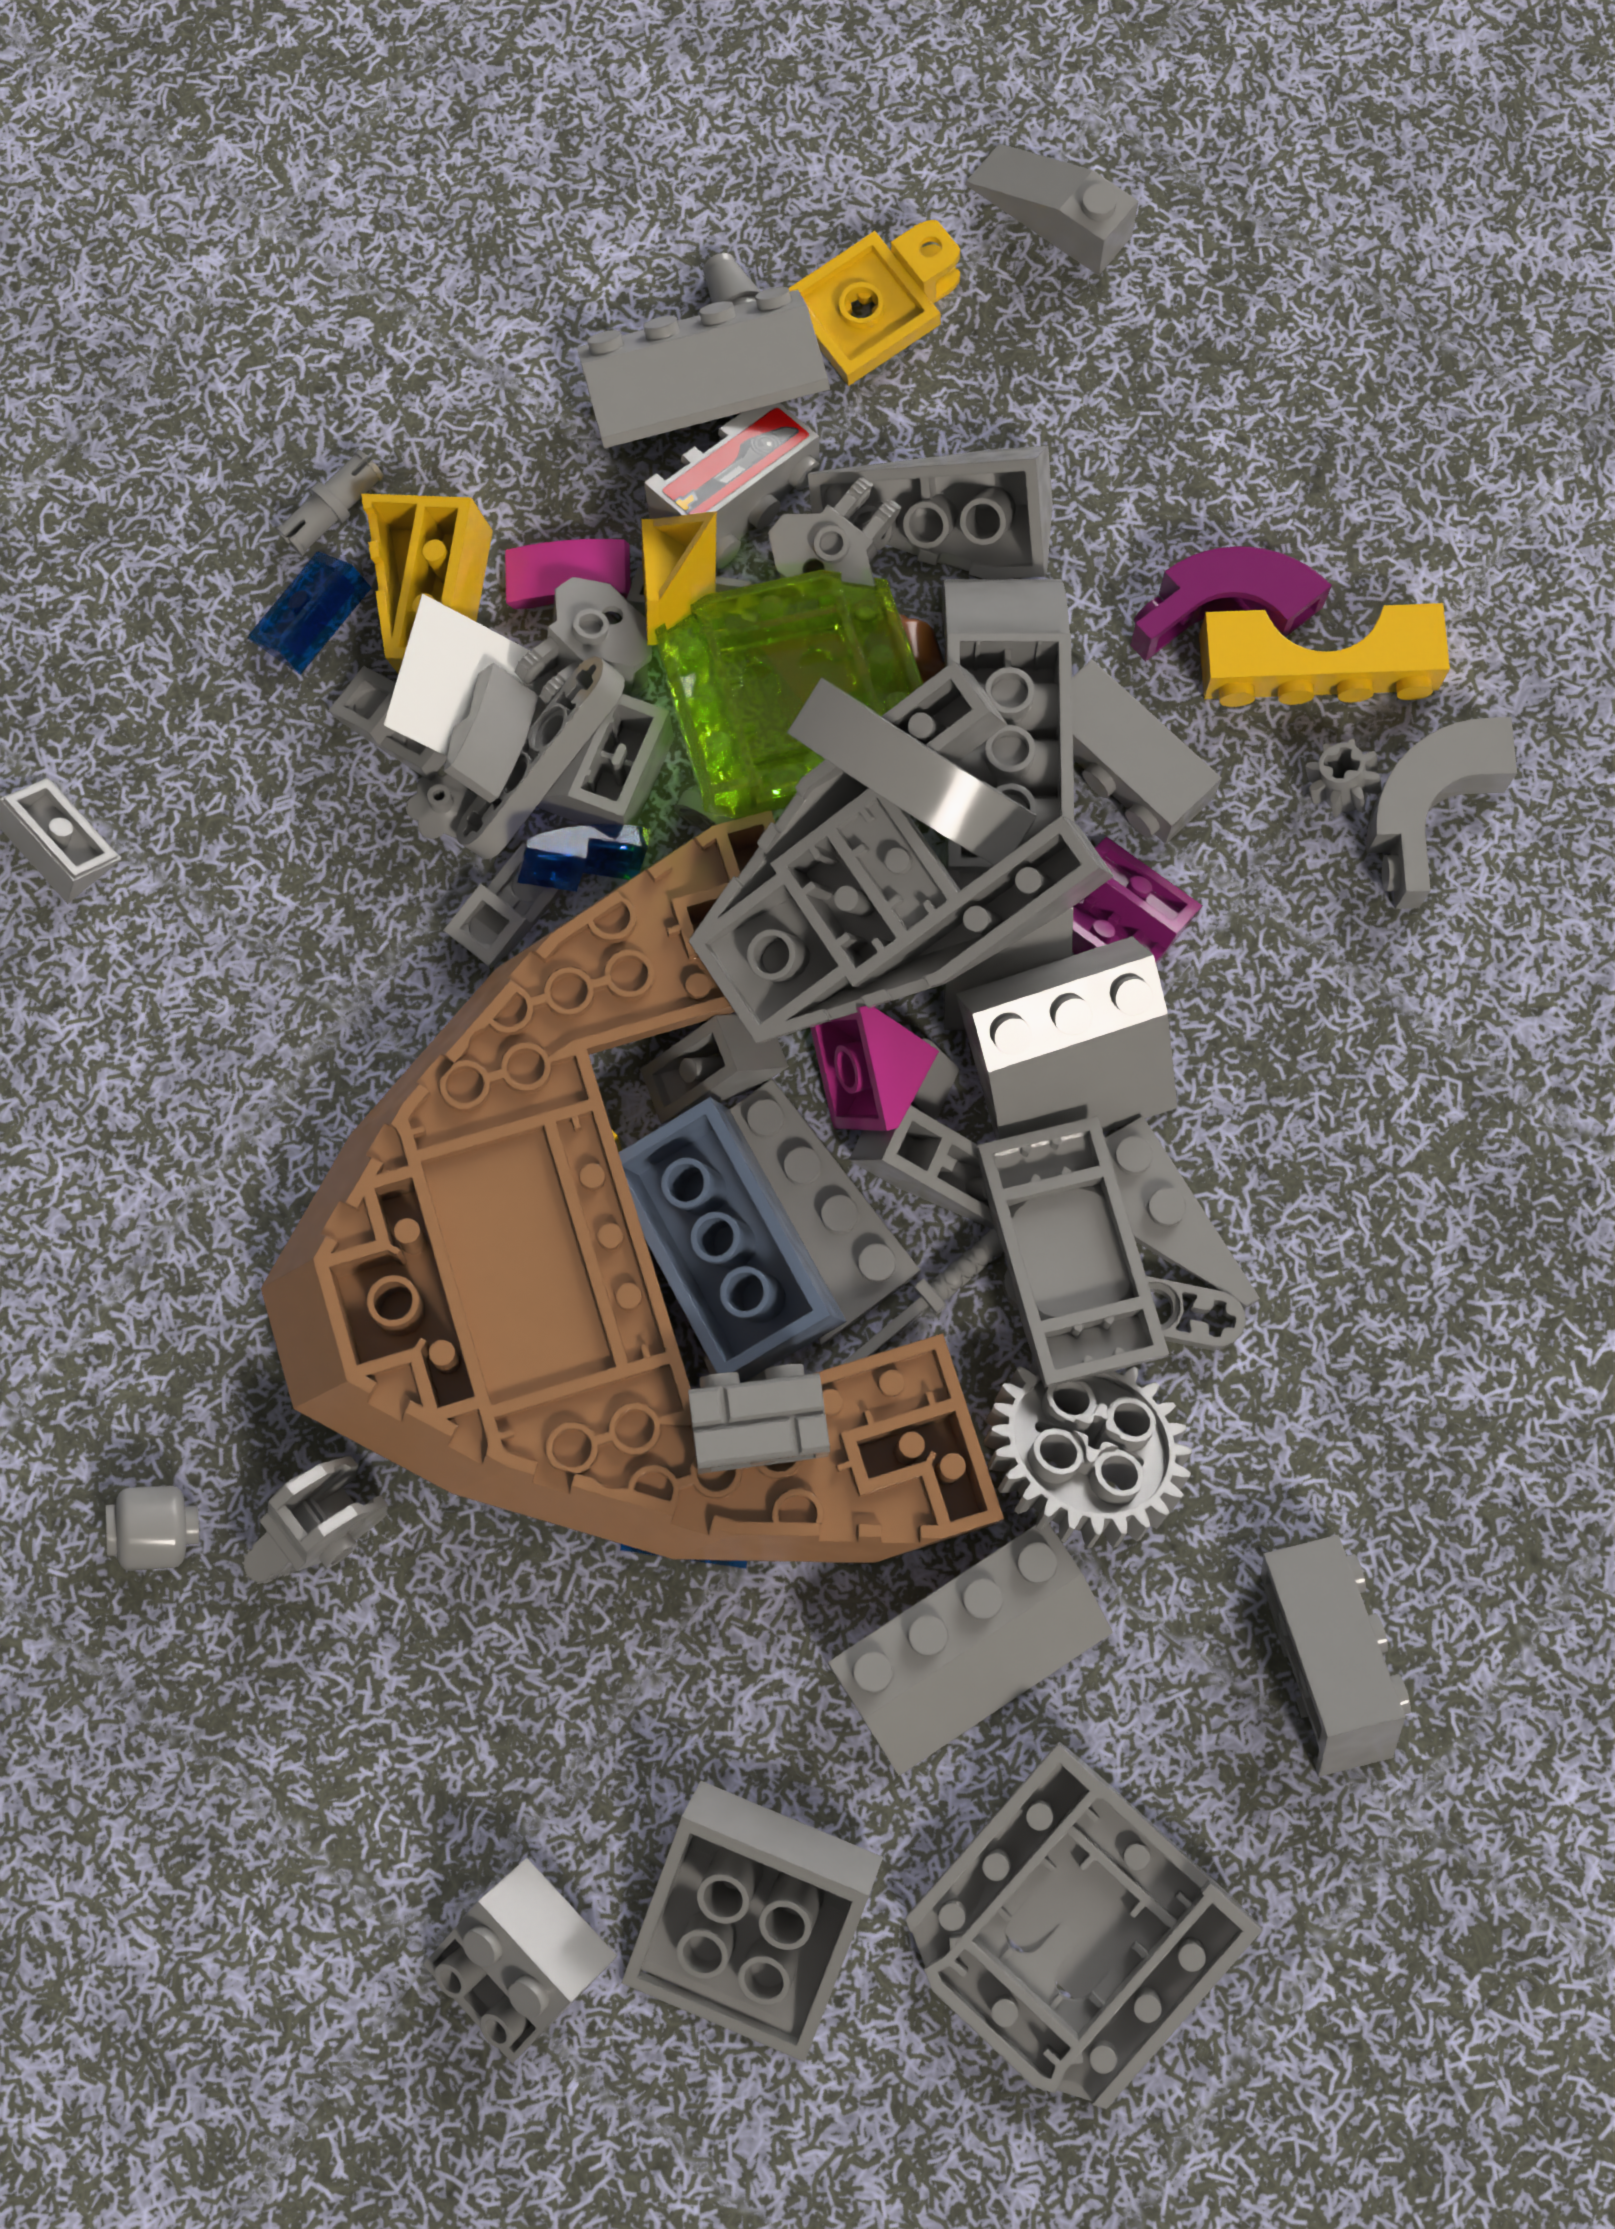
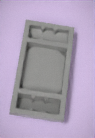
(1070, 1252)

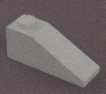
(1059, 203)
(928, 1163)

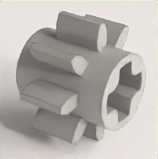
(1343, 777)

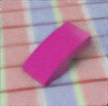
(541, 567)

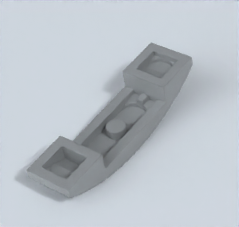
(910, 774)

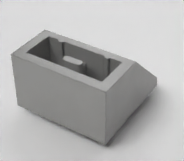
(615, 767)
(519, 1959)

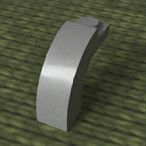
(1450, 762)

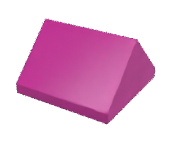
(870, 1069)

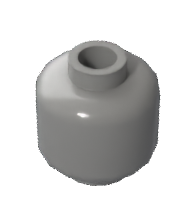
(150, 1527)

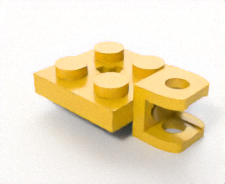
(897, 280)

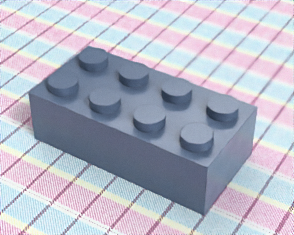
(726, 1242)

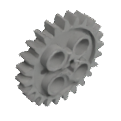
(1087, 1451)

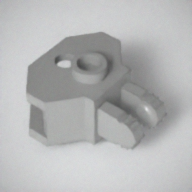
(830, 540)
(586, 630)
(312, 1522)

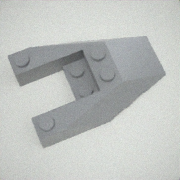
(857, 905)

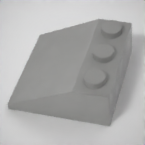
(1073, 1041)
(751, 1920)

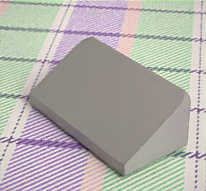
(55, 839)

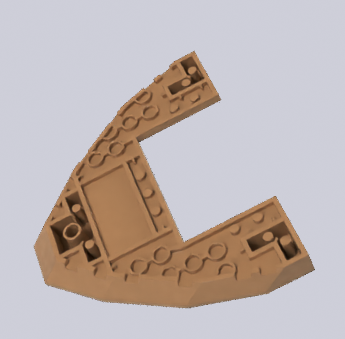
(494, 1308)

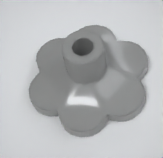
(439, 816)

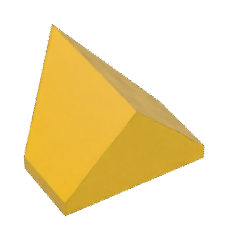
(676, 566)

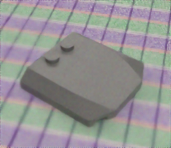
(1093, 1907)

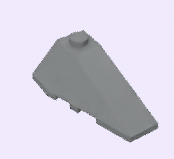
(958, 510)

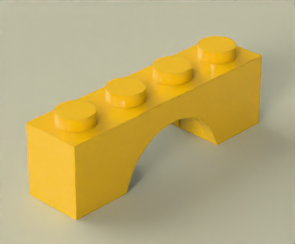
(1251, 659)

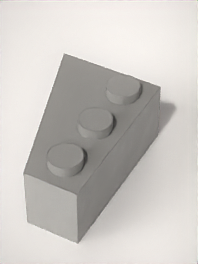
(1335, 1653)

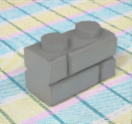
(758, 1420)

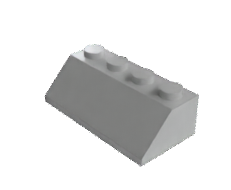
(702, 366)
(971, 1647)

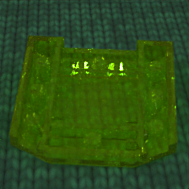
(750, 665)

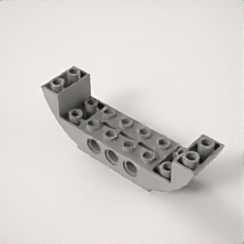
(1019, 651)

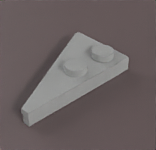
(1167, 1214)

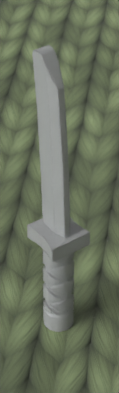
(935, 1293)

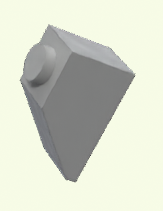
(710, 1062)

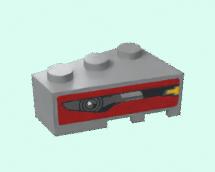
(740, 476)

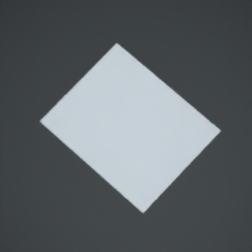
(442, 673)

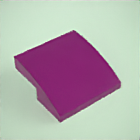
(1130, 908)

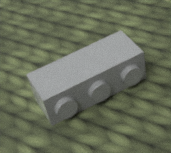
(1136, 757)

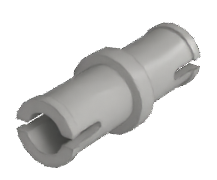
(330, 502)

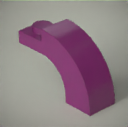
(1229, 581)

